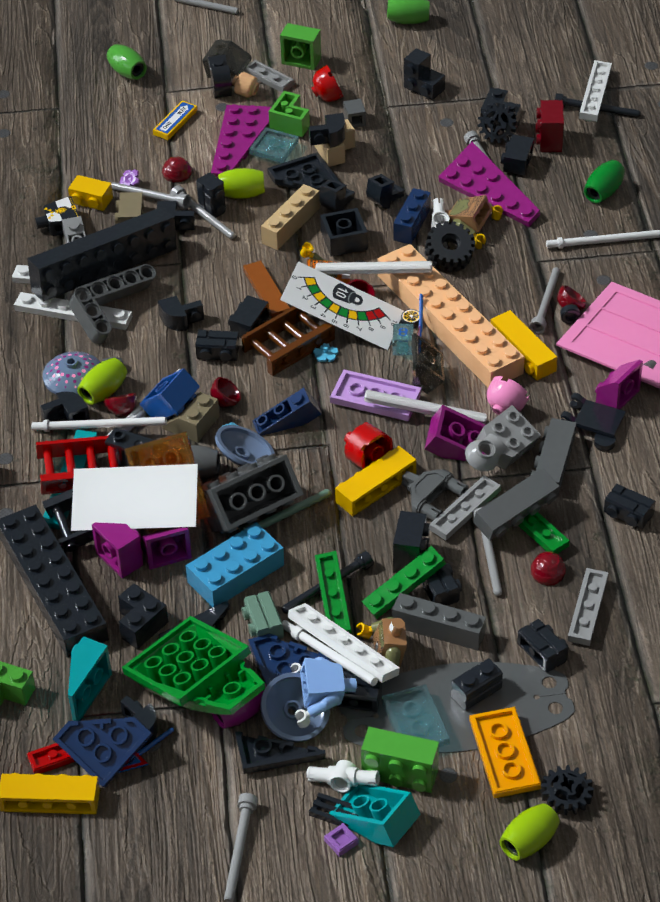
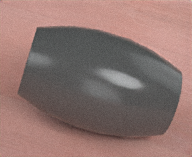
(207, 460)

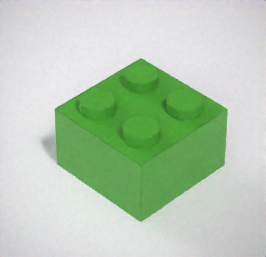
(300, 46)

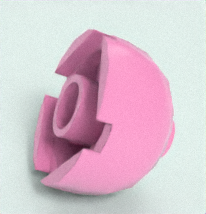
(504, 394)

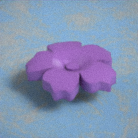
(130, 178)

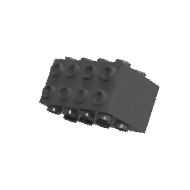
(250, 492)

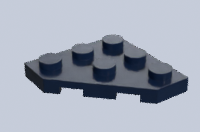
(276, 656)
(103, 744)

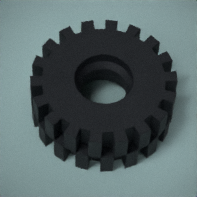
(448, 258)

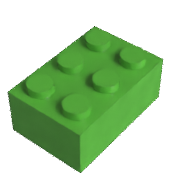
(401, 759)

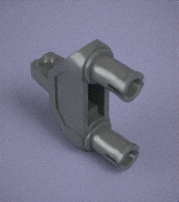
(428, 487)

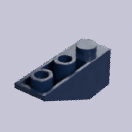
(288, 414)

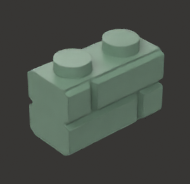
(262, 615)

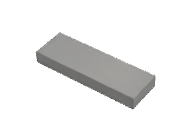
(269, 76)

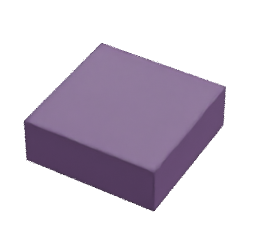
(341, 839)

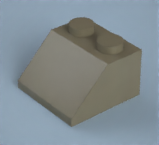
(195, 418)

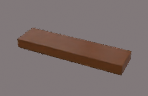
(265, 287)

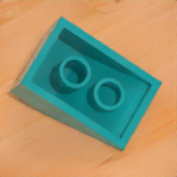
(88, 675)
(381, 812)

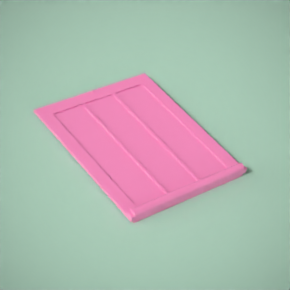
(618, 330)

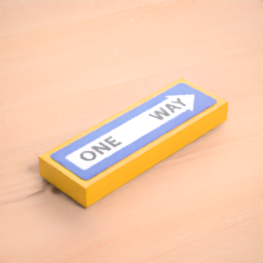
(175, 120)

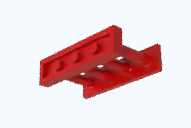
(61, 482)

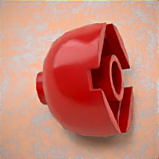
(326, 85)

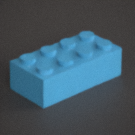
(235, 565)

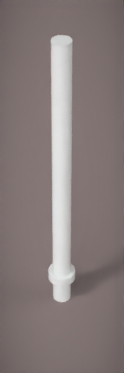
(560, 243)
(46, 425)

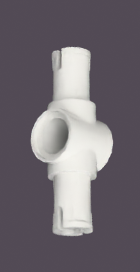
(439, 215)
(343, 776)

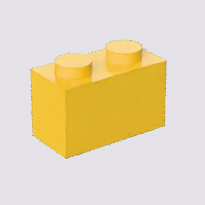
(90, 192)

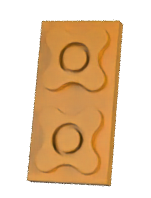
(504, 752)

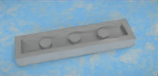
(462, 509)
(587, 606)

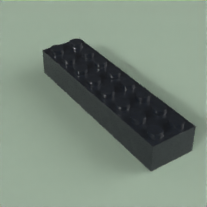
(102, 254)
(51, 579)

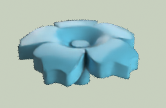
(325, 353)

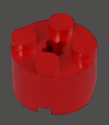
(366, 445)

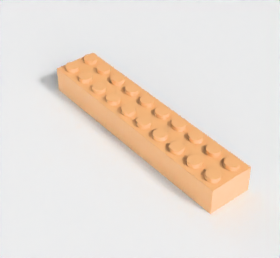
(454, 320)

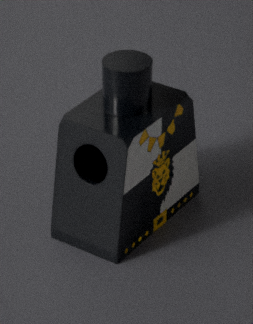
(54, 213)

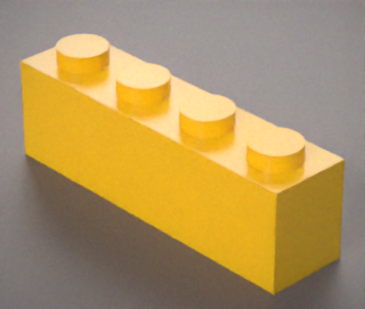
(538, 358)
(374, 481)
(49, 793)

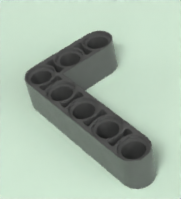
(87, 298)

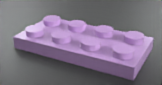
(352, 388)

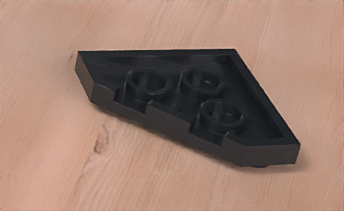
(304, 170)

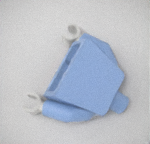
(321, 687)

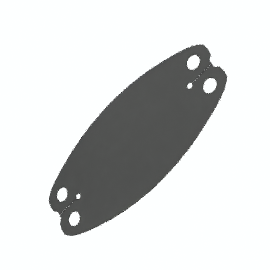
(518, 691)

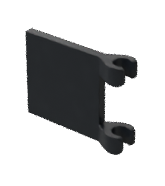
(594, 416)

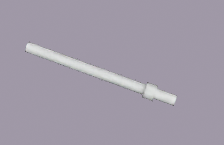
(300, 634)

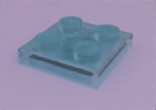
(274, 145)

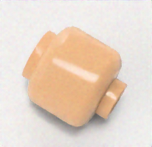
(245, 84)

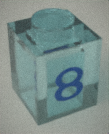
(402, 339)

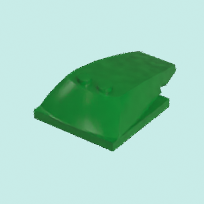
(197, 669)

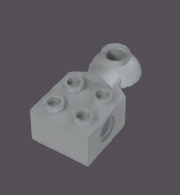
(502, 441)

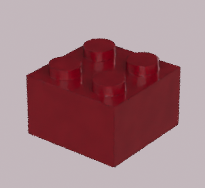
(550, 125)

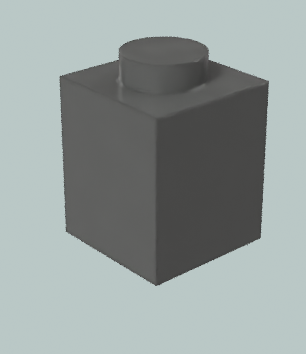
(355, 112)

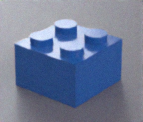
(170, 395)

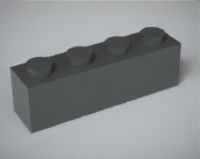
(556, 449)
(516, 504)
(440, 621)

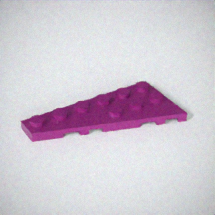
(238, 132)
(477, 175)

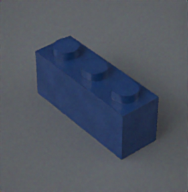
(411, 216)

